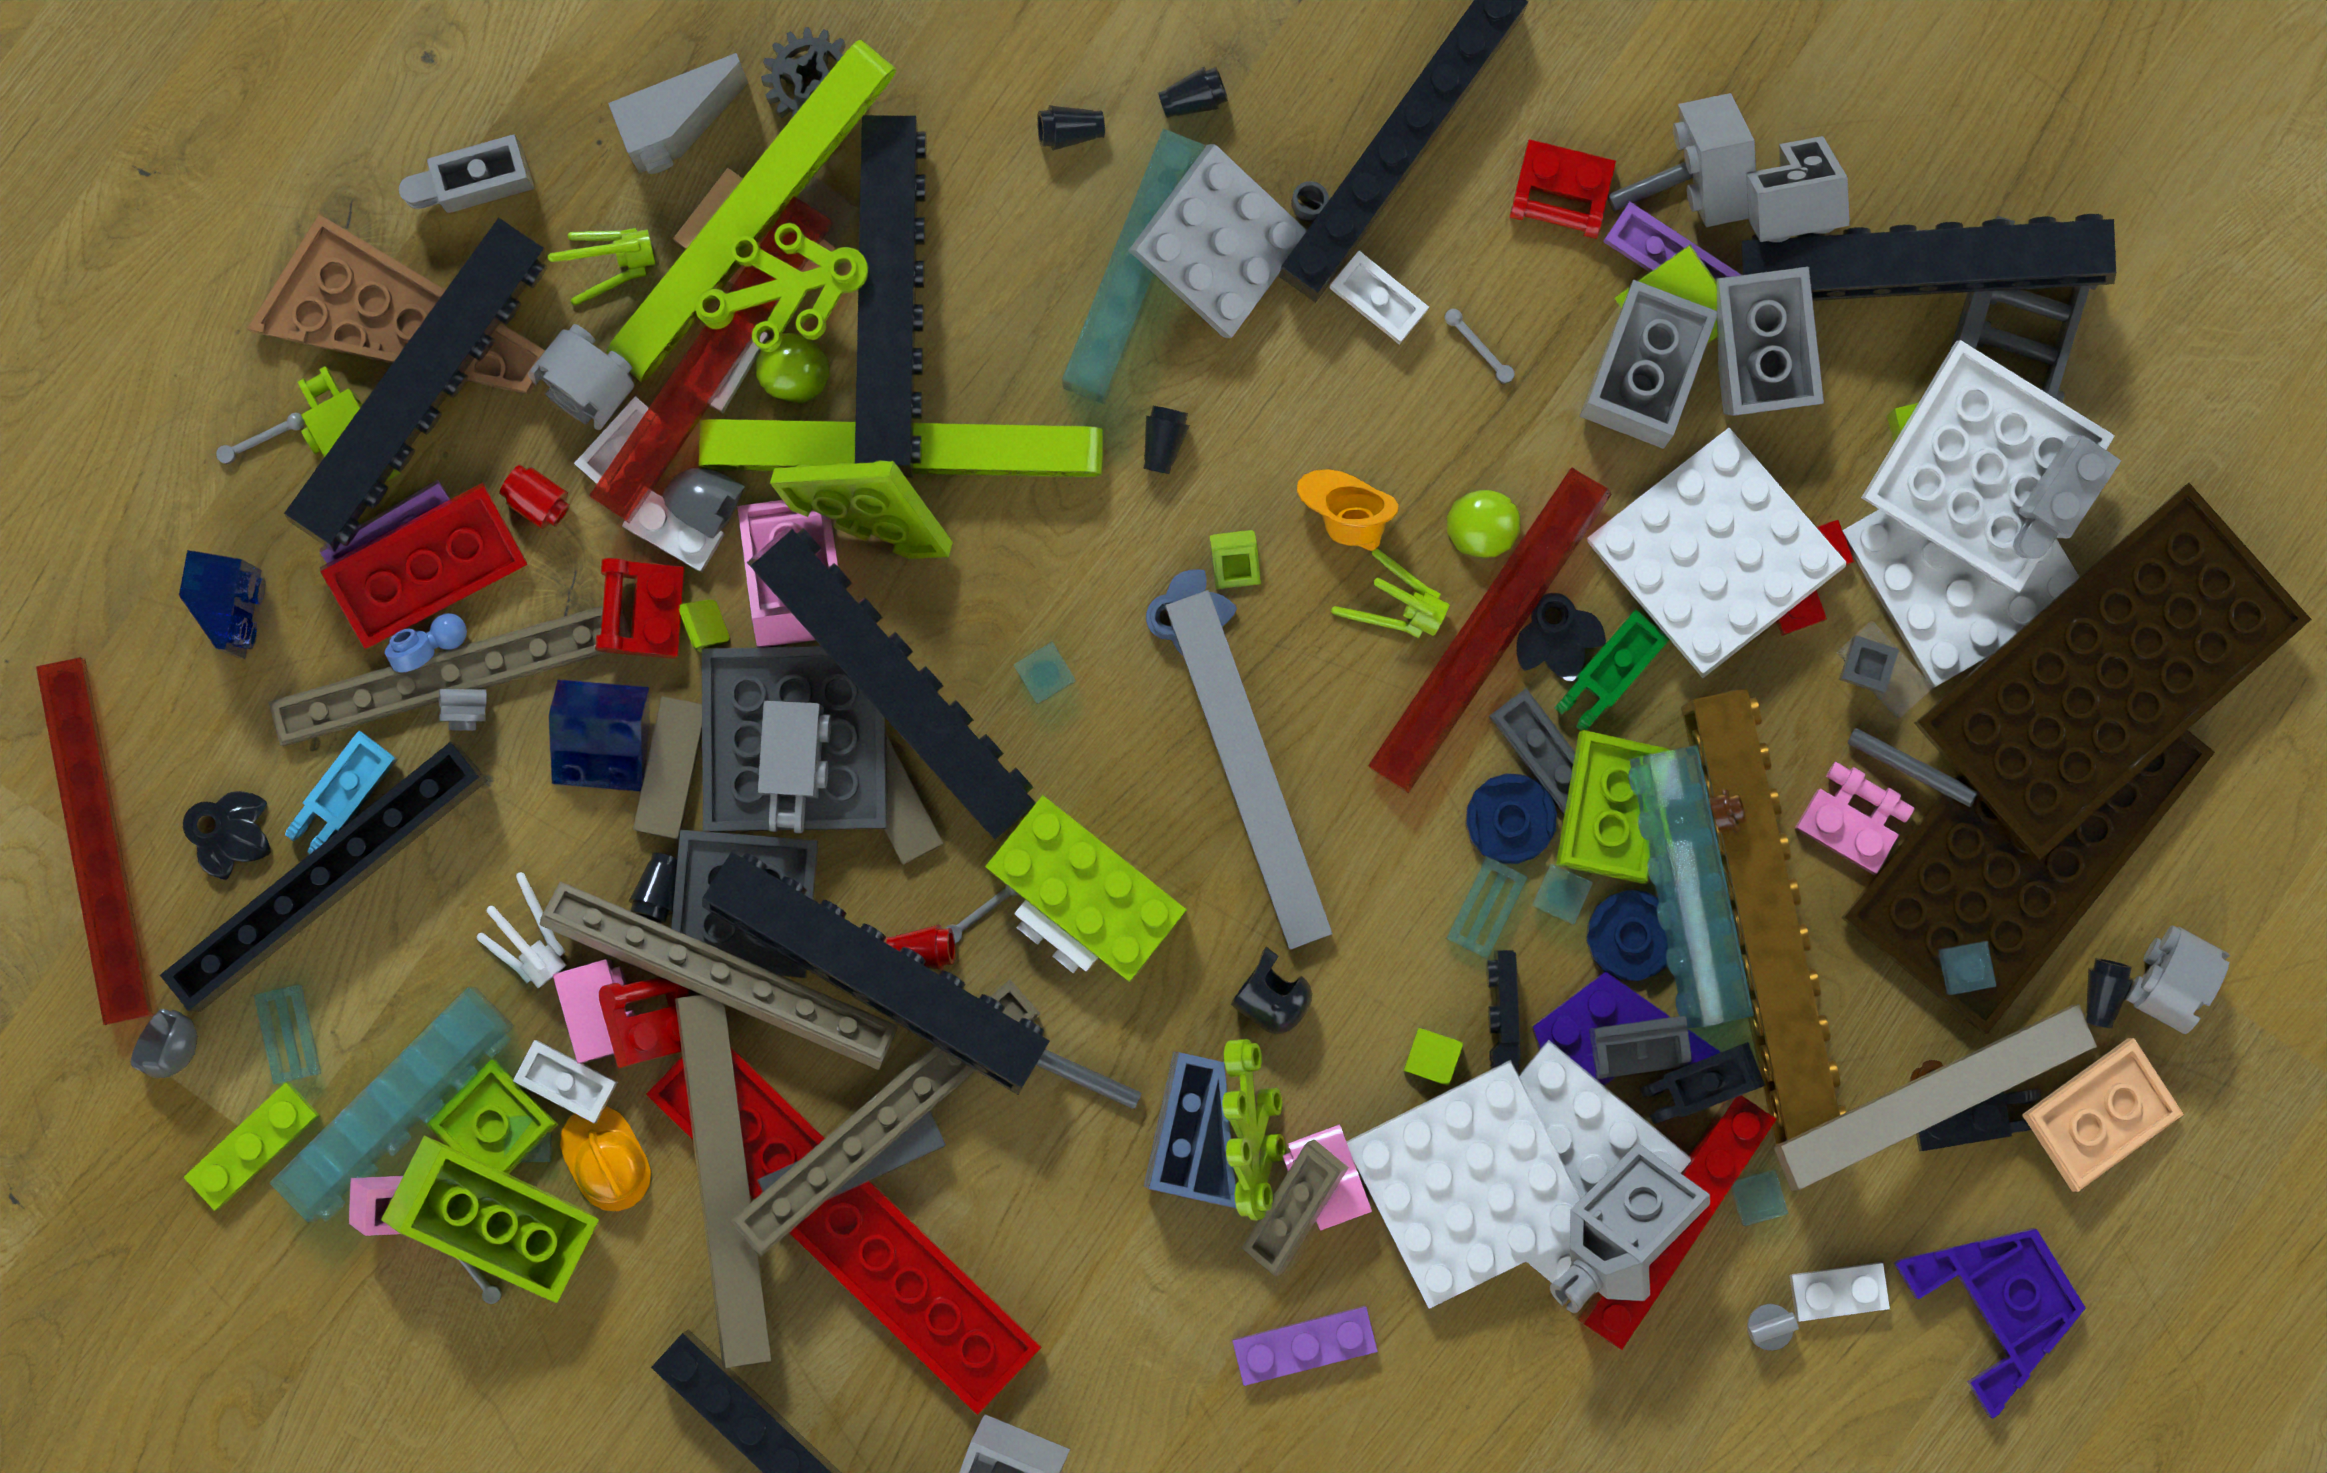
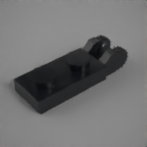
(1505, 1015)
(1707, 1082)
(1978, 1123)

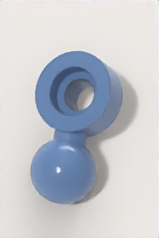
(413, 648)

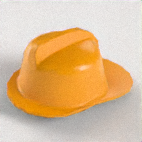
(1350, 508)
(606, 1160)

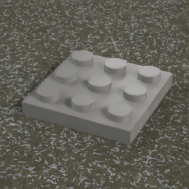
(1218, 241)

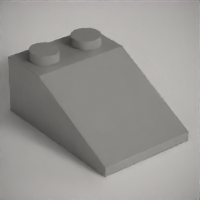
(673, 114)
(1767, 342)
(1649, 364)
(1008, 1449)

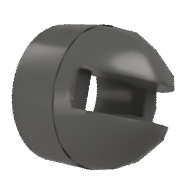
(1311, 194)

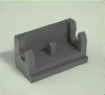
(1640, 1047)

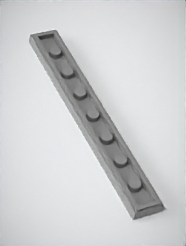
(1248, 769)

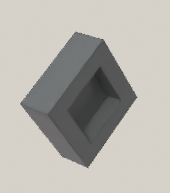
(1869, 664)

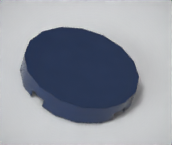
(1511, 818)
(1627, 936)

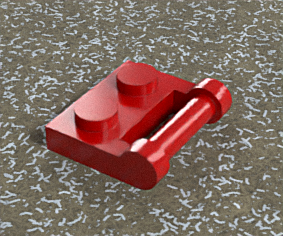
(1565, 175)
(654, 609)
(646, 1034)

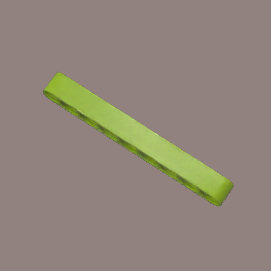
(753, 207)
(945, 447)

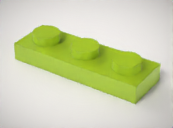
(251, 1146)

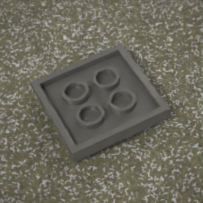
(699, 862)

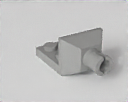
(1625, 1228)

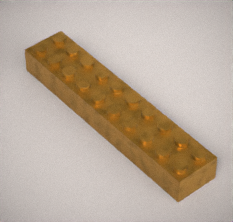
(1763, 899)

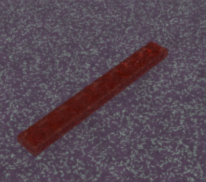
(698, 379)
(1489, 630)
(94, 841)

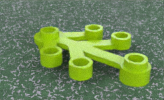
(789, 286)
(1252, 1190)

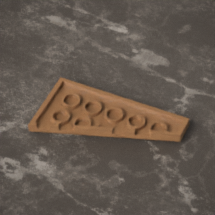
(368, 305)

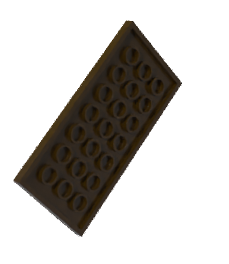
(2112, 671)
(1973, 882)

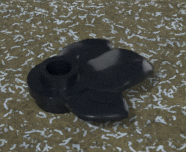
(1558, 644)
(234, 832)

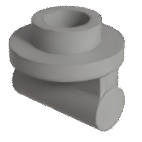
(462, 707)
(1771, 1326)

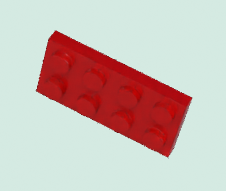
(423, 566)

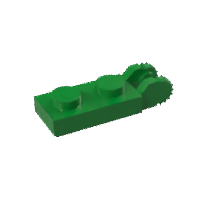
(1615, 666)

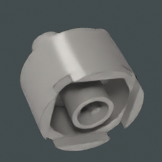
(583, 377)
(2179, 979)

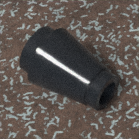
(1194, 93)
(1068, 126)
(1163, 438)
(656, 889)
(2106, 991)

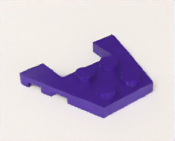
(1597, 1005)
(2017, 1293)

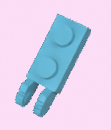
(343, 789)

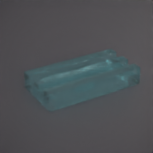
(1503, 873)
(305, 1032)

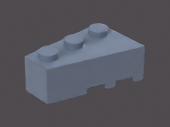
(1193, 1134)

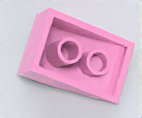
(758, 526)

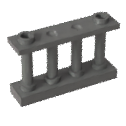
(1977, 331)

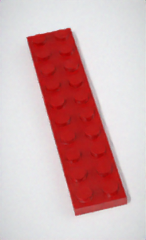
(875, 1249)

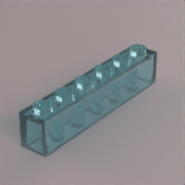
(1126, 279)
(1690, 887)
(393, 1104)

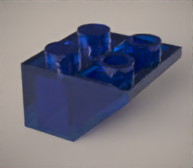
(223, 599)
(599, 735)

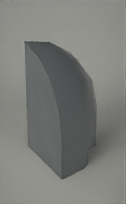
(703, 499)

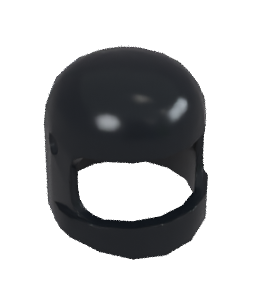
(1272, 1000)

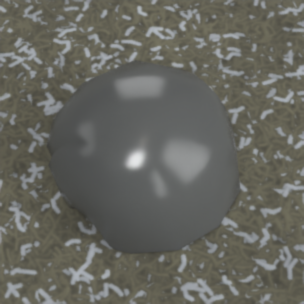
(165, 1045)

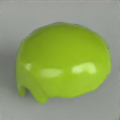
(794, 370)
(1483, 523)

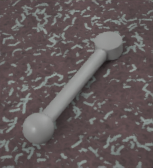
(1504, 373)
(228, 454)
(980, 912)
(491, 1293)

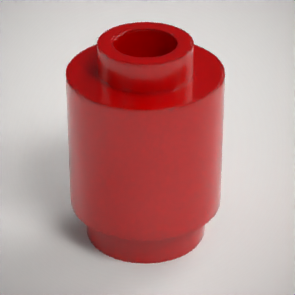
(535, 496)

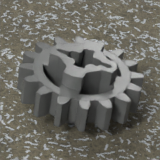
(792, 69)

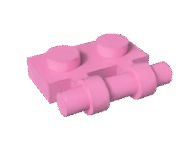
(1847, 830)

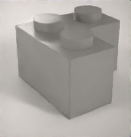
(1718, 155)
(1800, 195)

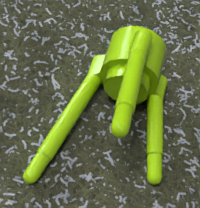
(631, 248)
(1422, 608)

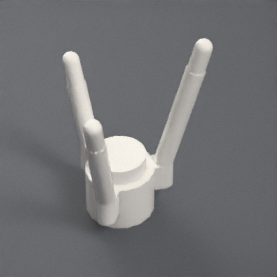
(538, 961)

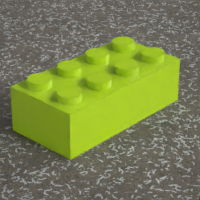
(1086, 888)
(489, 1219)

